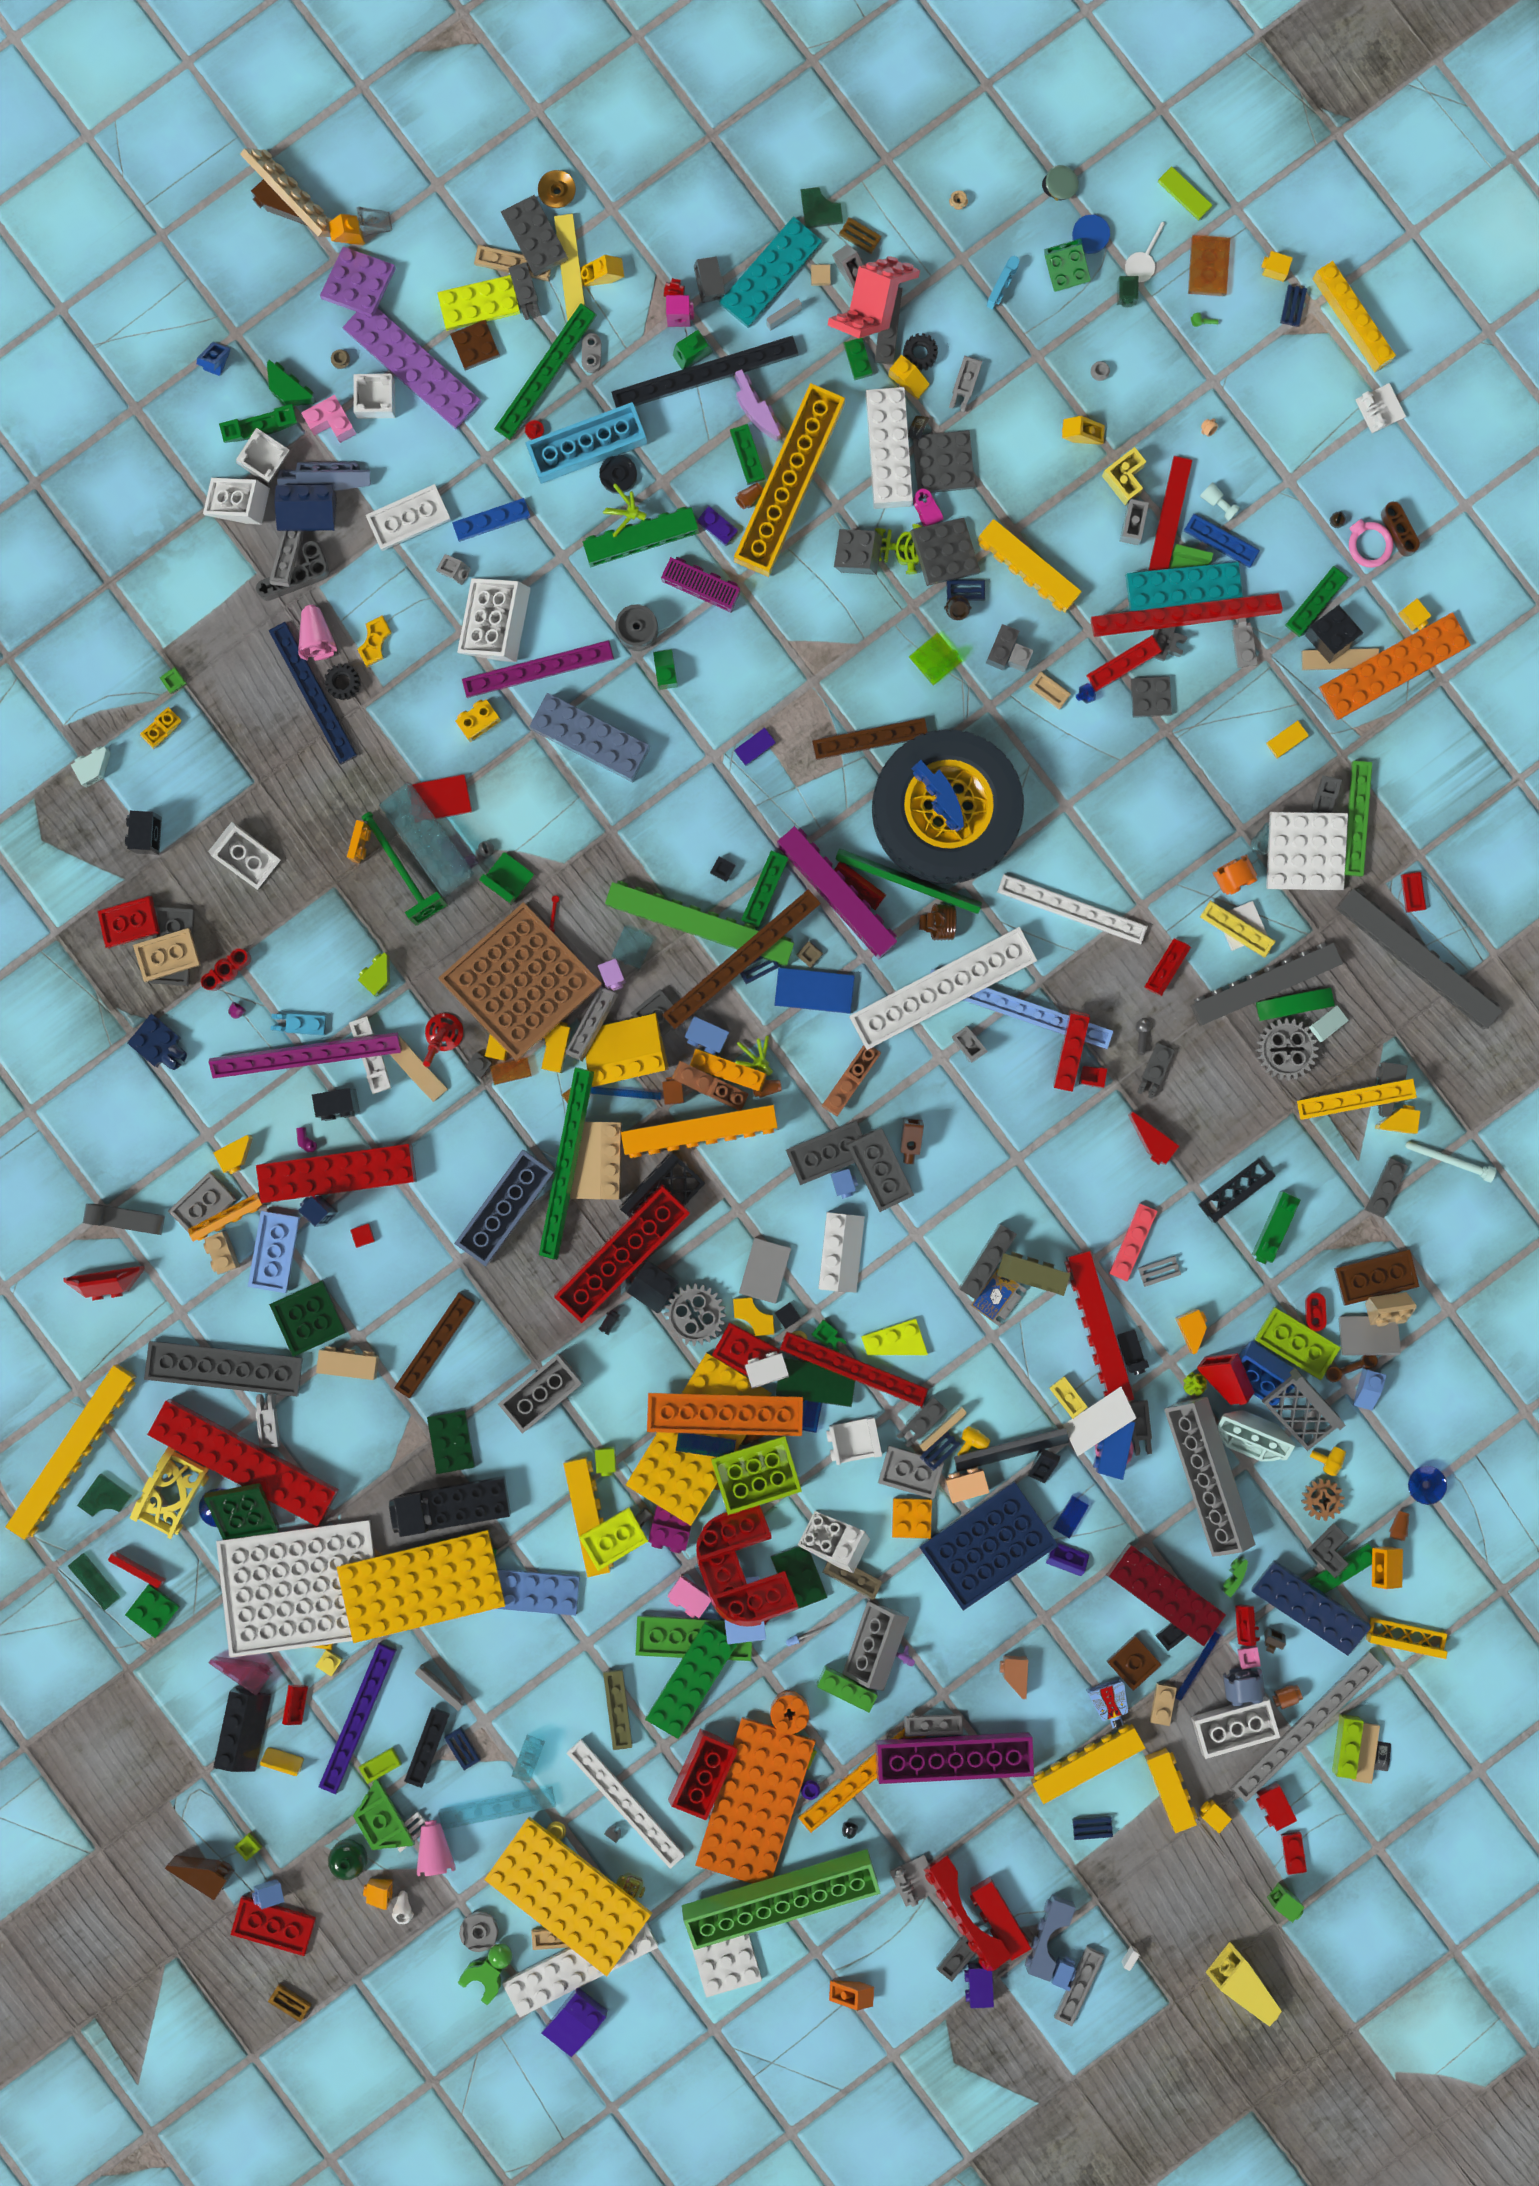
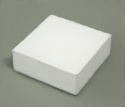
(1130, 1958)

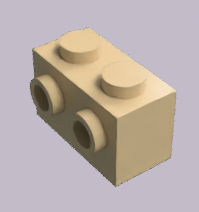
(221, 1252)

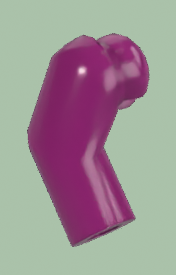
(304, 1142)

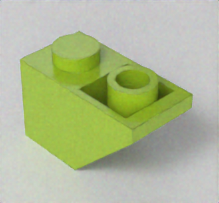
(377, 976)

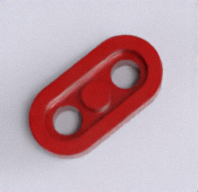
(1317, 1311)

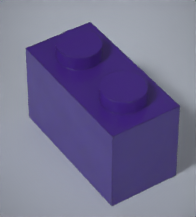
(979, 1986)

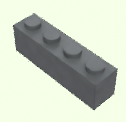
(987, 1261)

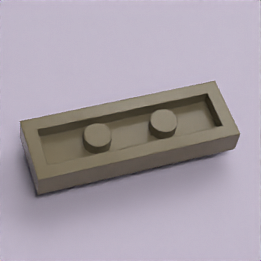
(857, 1581)

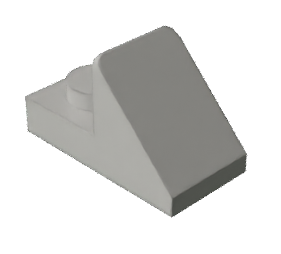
(969, 1044)

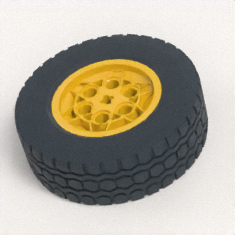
(908, 828)

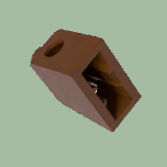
(911, 1131)

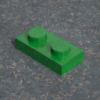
(858, 358)

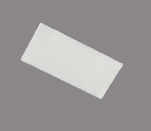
(1099, 1421)

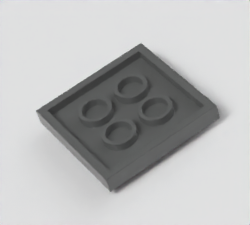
(944, 462)
(945, 551)

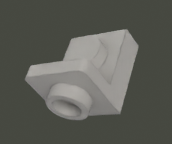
(453, 569)

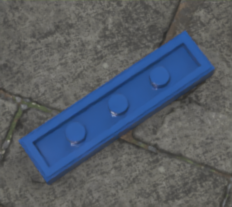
(1221, 540)

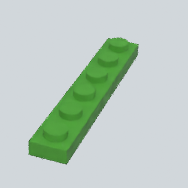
(1357, 817)

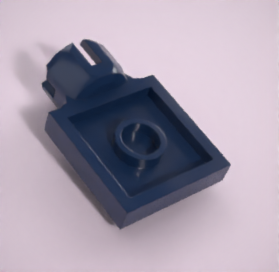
(158, 1043)

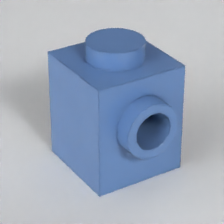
(844, 1183)
(268, 1894)

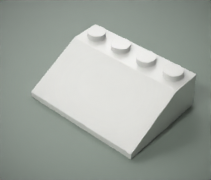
(494, 619)

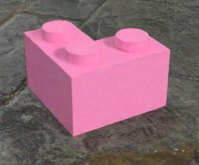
(327, 415)

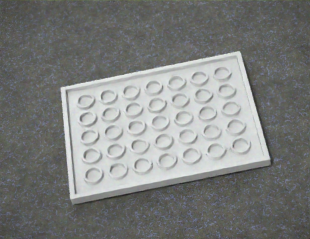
(286, 1587)

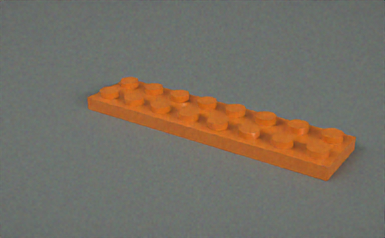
(1394, 666)
(724, 1414)

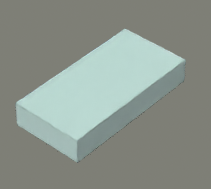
(1328, 1023)

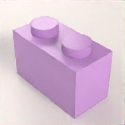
(612, 975)

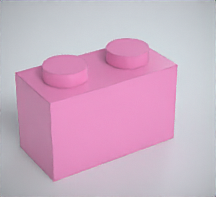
(689, 1596)

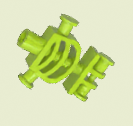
(900, 547)

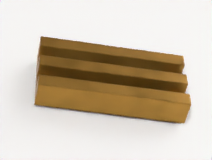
(850, 221)
(295, 1997)

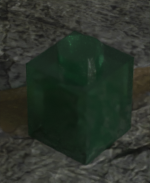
(1127, 290)

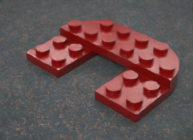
(723, 1576)

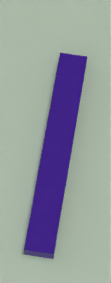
(357, 1718)

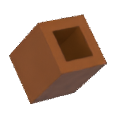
(672, 1091)

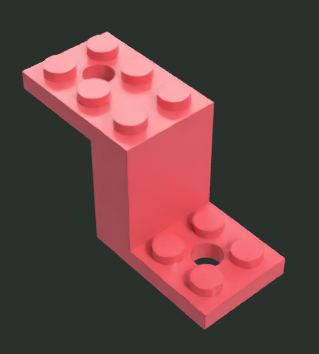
(874, 297)

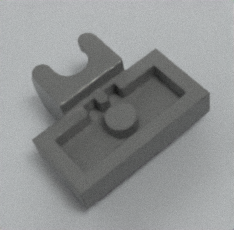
(1167, 642)

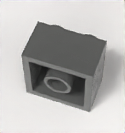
(858, 551)

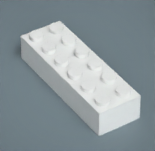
(889, 448)

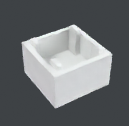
(374, 396)
(262, 456)

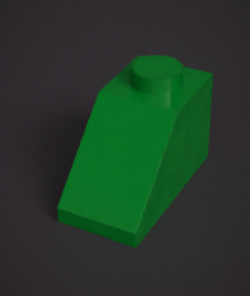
(665, 669)

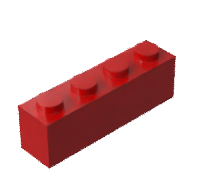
(1071, 1050)
(999, 1917)

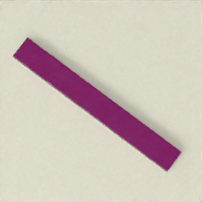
(537, 669)

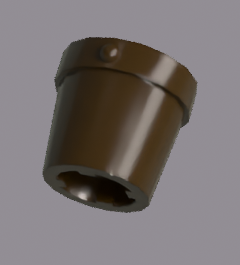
(957, 607)

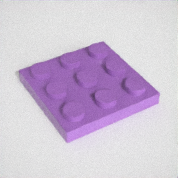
(357, 282)

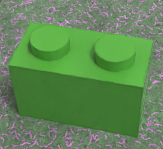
(1286, 1902)

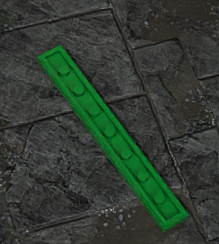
(545, 371)
(908, 881)

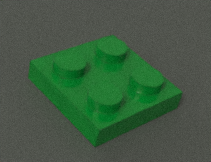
(152, 1610)

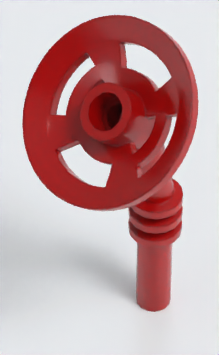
(442, 1035)

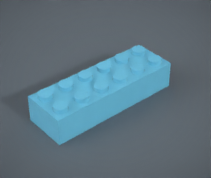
(586, 442)

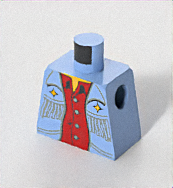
(1110, 1701)

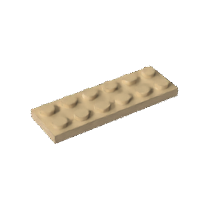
(288, 190)

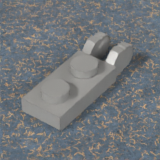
(965, 381)
(267, 1422)

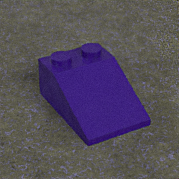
(575, 2022)

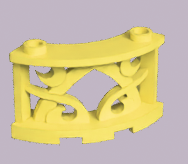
(166, 1466)

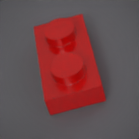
(1293, 1853)

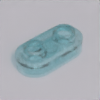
(1262, 836)

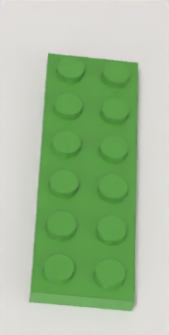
(674, 1635)

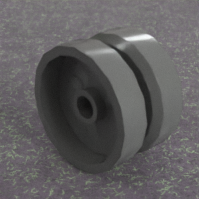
(636, 616)

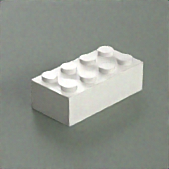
(1235, 1727)

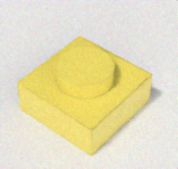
(329, 1662)

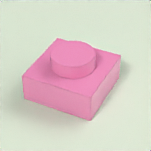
(1249, 1657)

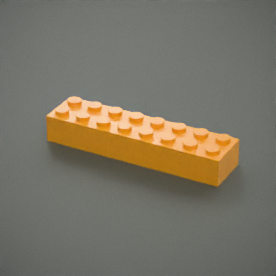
(699, 1130)

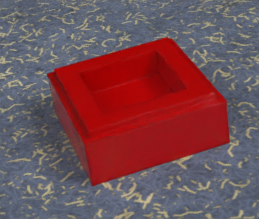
(362, 1235)

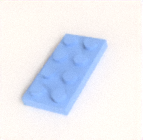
(273, 1251)

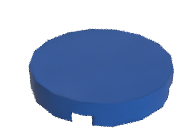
(1093, 233)

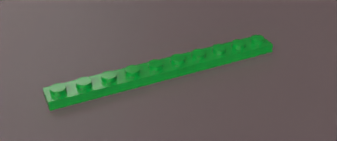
(566, 1163)

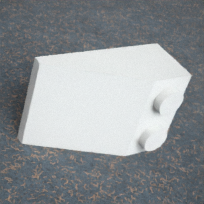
(237, 500)
(244, 855)

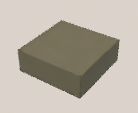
(809, 954)

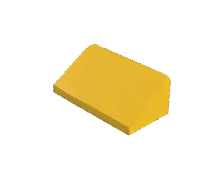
(282, 1761)

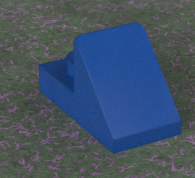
(213, 358)

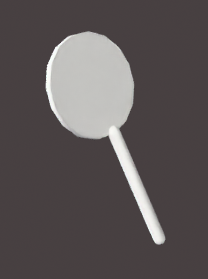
(1141, 263)

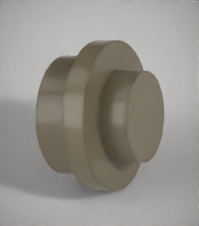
(340, 359)

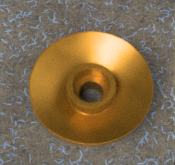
(556, 180)

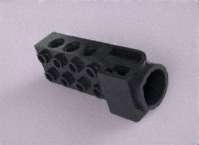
(449, 1506)

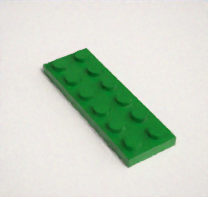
(691, 1680)

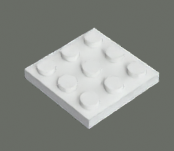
(727, 1965)

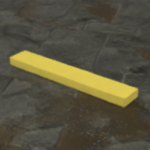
(571, 268)

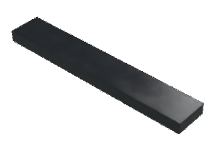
(1011, 1449)

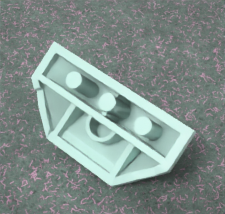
(1254, 1436)

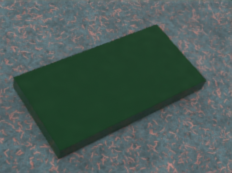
(815, 1384)

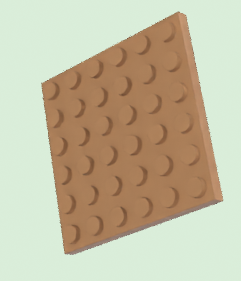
(520, 981)

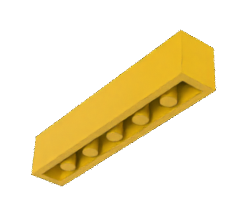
(1353, 316)
(1029, 566)
(584, 1505)
(1088, 1763)

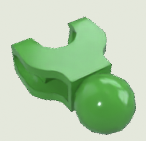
(488, 1971)

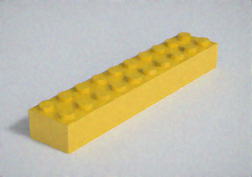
(789, 480)

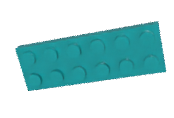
(770, 272)
(1183, 586)

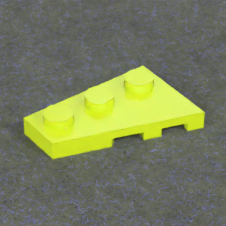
(896, 1340)

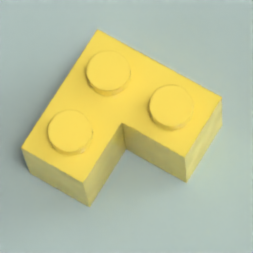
(1121, 475)

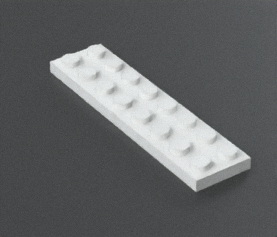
(565, 1973)

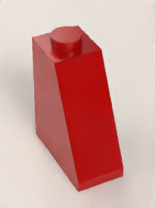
(1227, 1377)

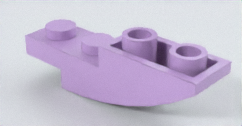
(758, 413)

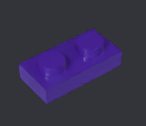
(717, 526)

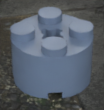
(1244, 1686)

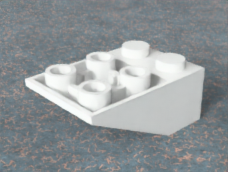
(834, 1541)

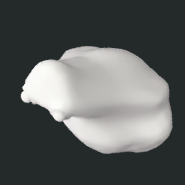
(402, 1910)

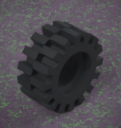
(921, 341)
(347, 692)

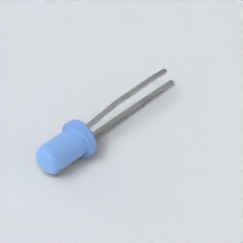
(794, 1640)

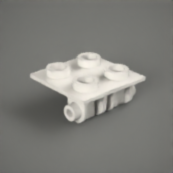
(1380, 408)

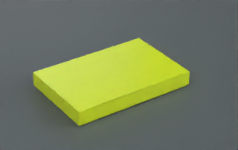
(613, 1539)

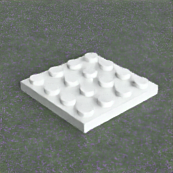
(1306, 850)

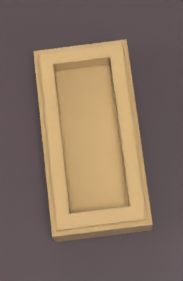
(1049, 690)

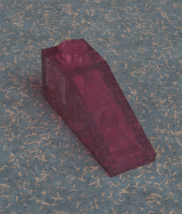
(246, 1673)

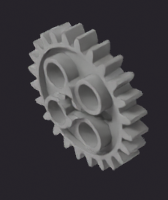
(1286, 1032)
(678, 1323)

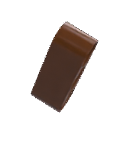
(1400, 519)

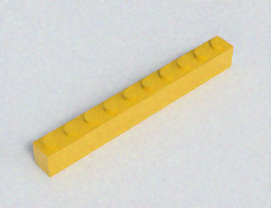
(71, 1451)

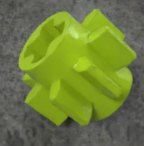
(1195, 1384)

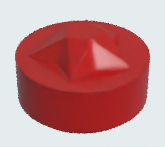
(534, 429)

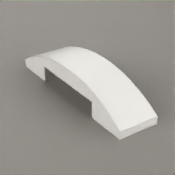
(374, 1066)

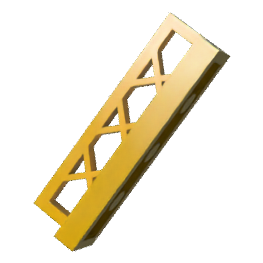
(1401, 1644)

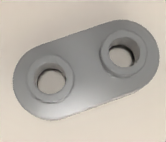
(591, 352)

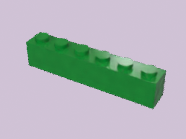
(641, 536)

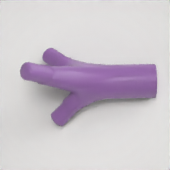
(905, 1657)

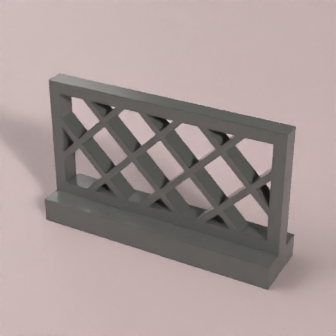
(1312, 1397)

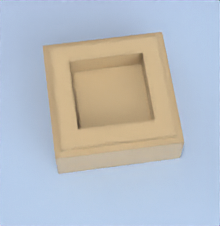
(820, 275)

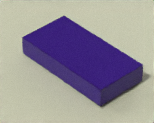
(754, 746)

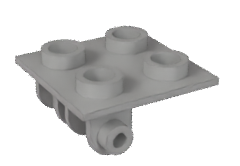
(912, 1882)

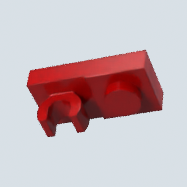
(1246, 1625)

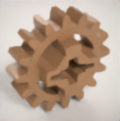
(1320, 1488)

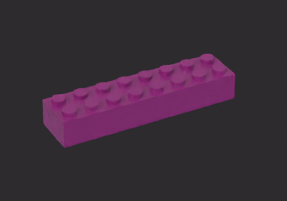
(836, 892)
(954, 1758)

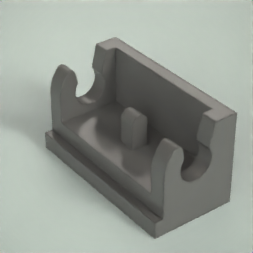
(709, 279)

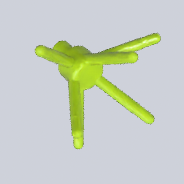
(631, 511)
(760, 1062)

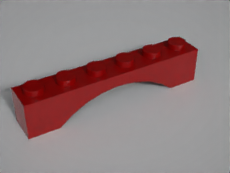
(945, 1880)

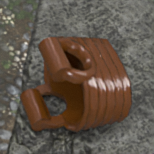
(941, 921)

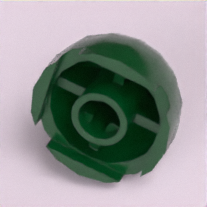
(347, 1859)

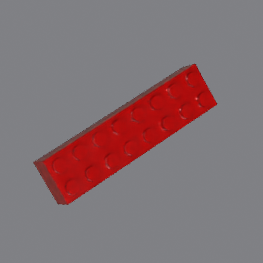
(336, 1173)
(621, 1254)

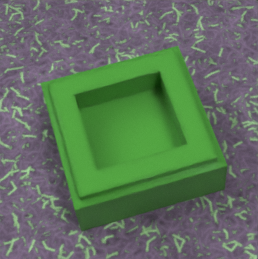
(173, 680)

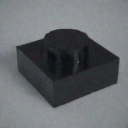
(722, 869)

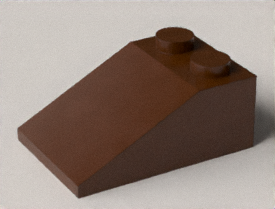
(203, 1874)

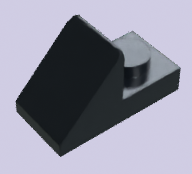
(1043, 1465)

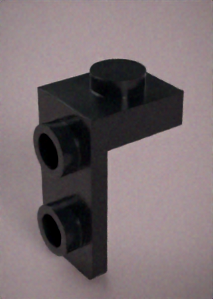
(1132, 1352)

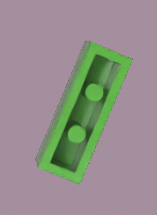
(847, 1689)

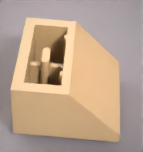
(1390, 1309)

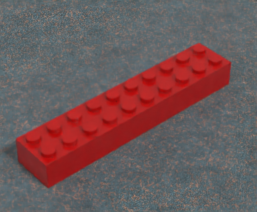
(242, 1461)

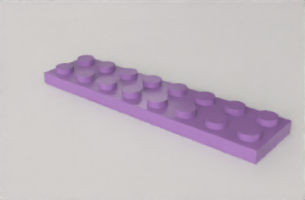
(413, 366)

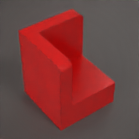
(1093, 1076)

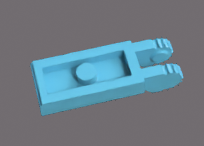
(1003, 281)
(301, 1024)

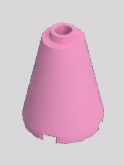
(315, 636)
(434, 1852)

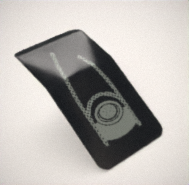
(917, 427)
(1382, 1756)

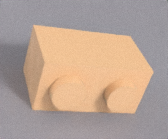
(966, 1485)

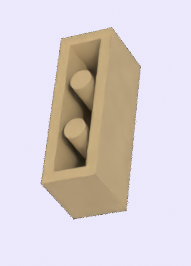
(347, 1363)

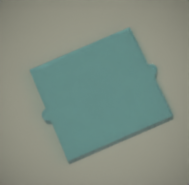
(632, 947)

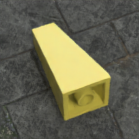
(1239, 1982)

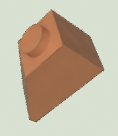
(1015, 1673)

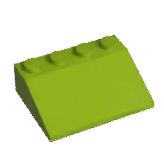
(756, 1475)

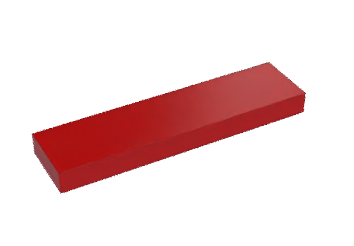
(1124, 663)

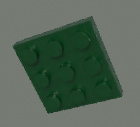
(307, 1318)
(241, 1512)

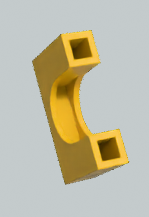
(554, 1054)

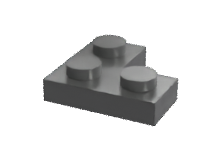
(1325, 1550)

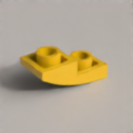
(161, 728)

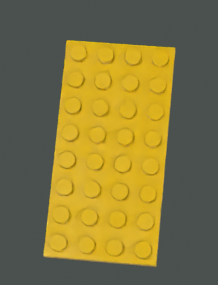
(681, 1479)
(420, 1586)
(568, 1896)

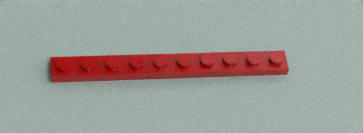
(1186, 615)

